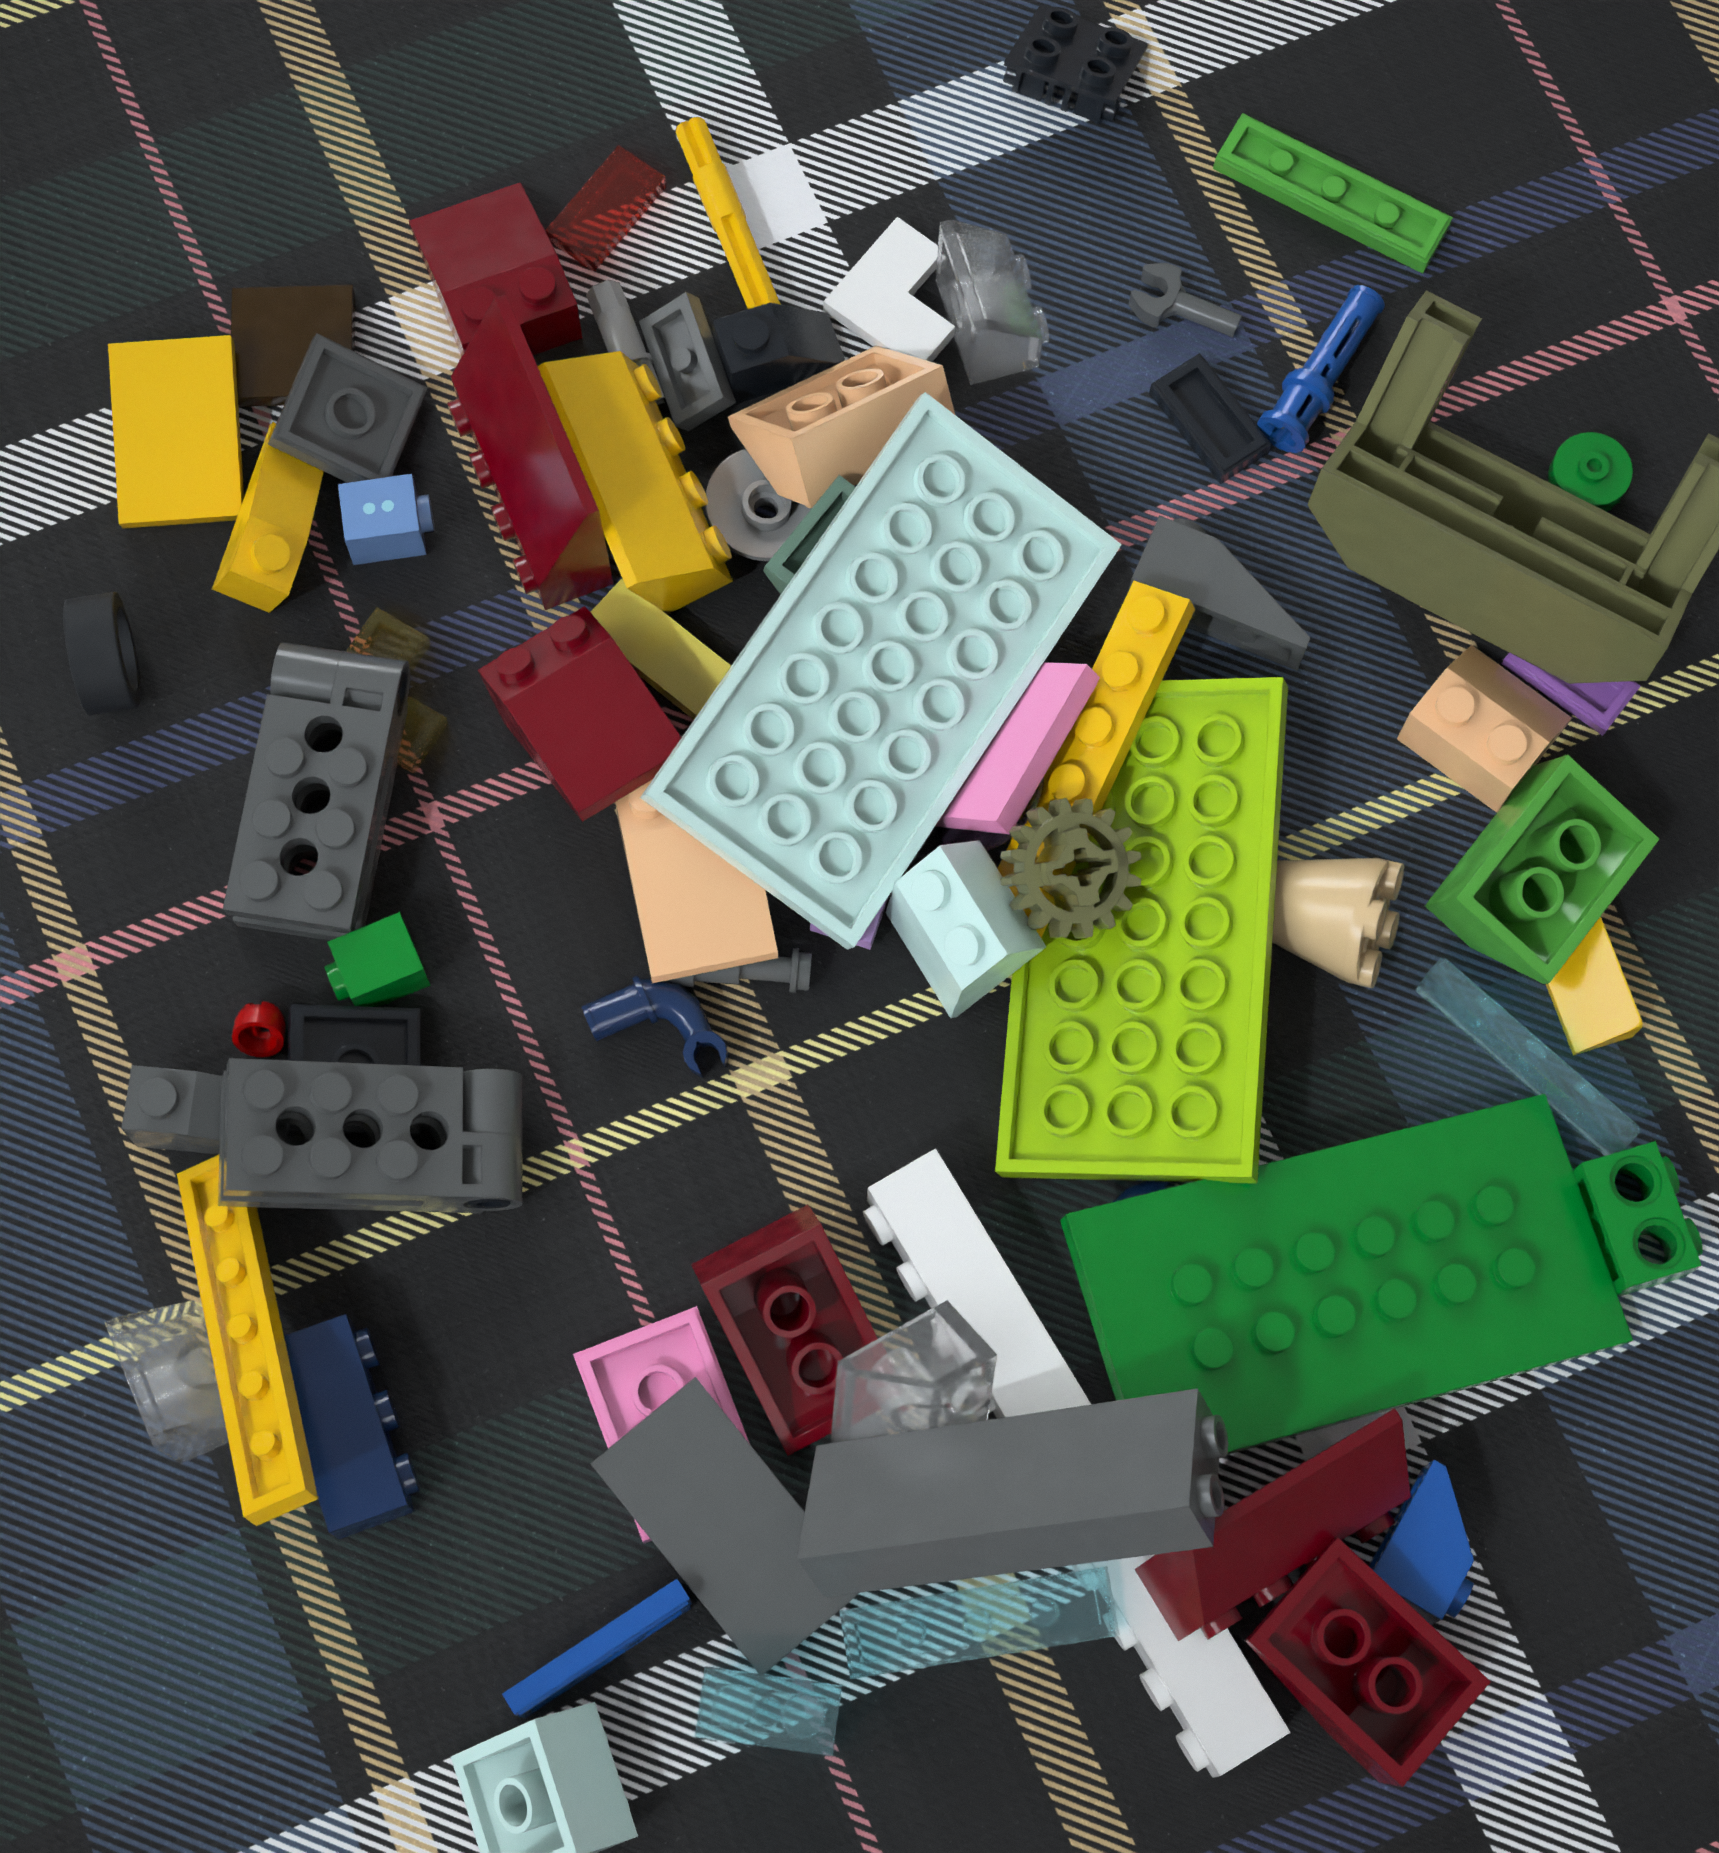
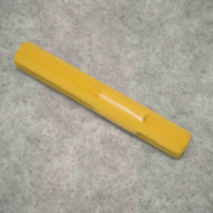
(725, 212)

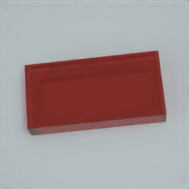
(606, 208)

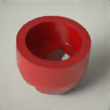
(247, 1029)

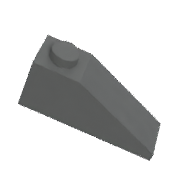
(1224, 594)
(178, 1110)

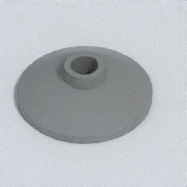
(735, 494)

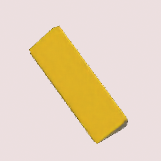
(1594, 995)

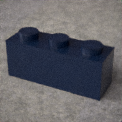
(348, 1428)

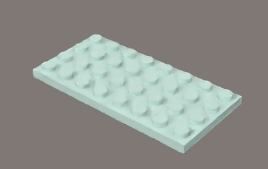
(882, 672)

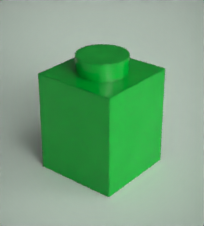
(376, 964)

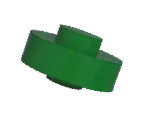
(1592, 469)

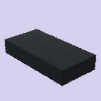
(1210, 418)

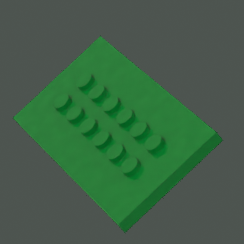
(1352, 1276)

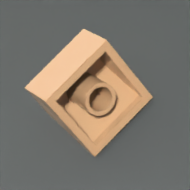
(1482, 727)

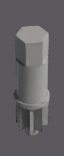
(618, 325)

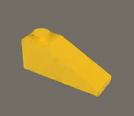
(270, 529)

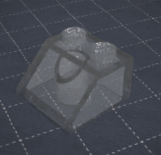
(988, 301)
(172, 1378)
(915, 1379)

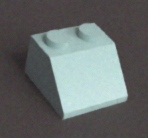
(961, 924)
(546, 1787)

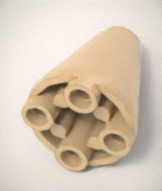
(1338, 913)

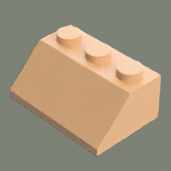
(835, 420)

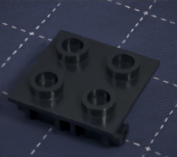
(1073, 56)

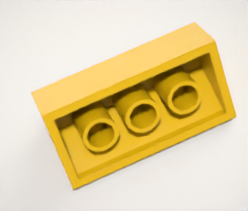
(637, 479)

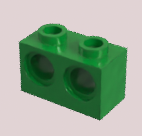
(1621, 1221)

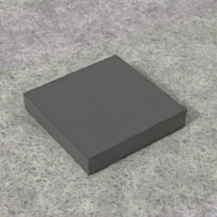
(347, 413)

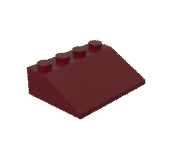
(528, 463)

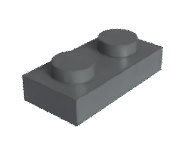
(687, 361)

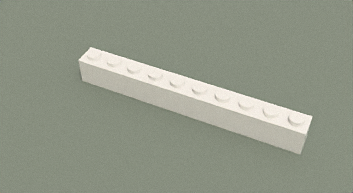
(954, 1259)

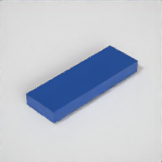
(598, 1650)

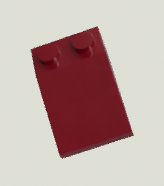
(493, 250)
(581, 712)
(787, 1320)
(1366, 1665)

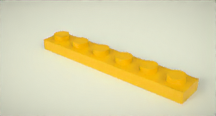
(1130, 675)
(247, 1350)

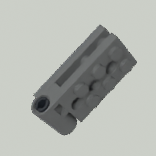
(311, 699)
(468, 1113)

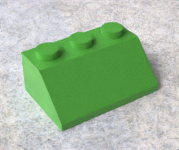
(1543, 870)

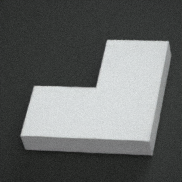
(879, 299)

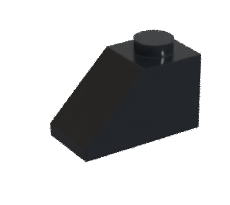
(774, 348)

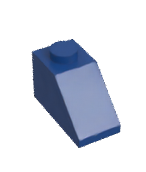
(1428, 1548)

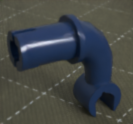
(653, 1002)

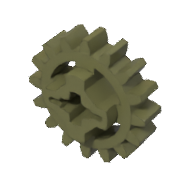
(1066, 840)

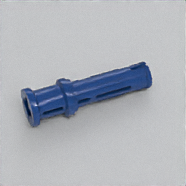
(1309, 388)

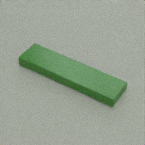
(1332, 193)

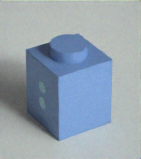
(384, 519)

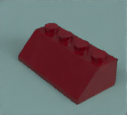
(1282, 1528)

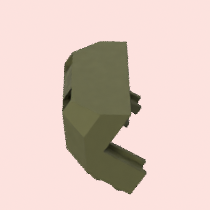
(1498, 542)

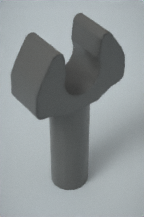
(1178, 302)

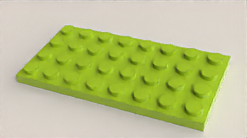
(1152, 1034)

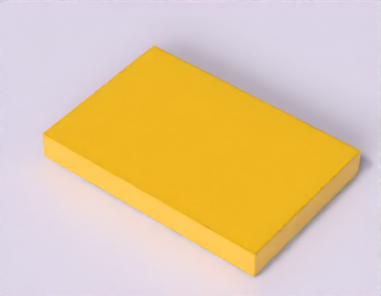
(176, 431)

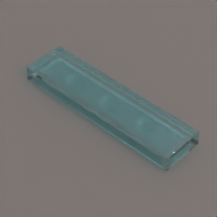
(1527, 1058)
(979, 1622)

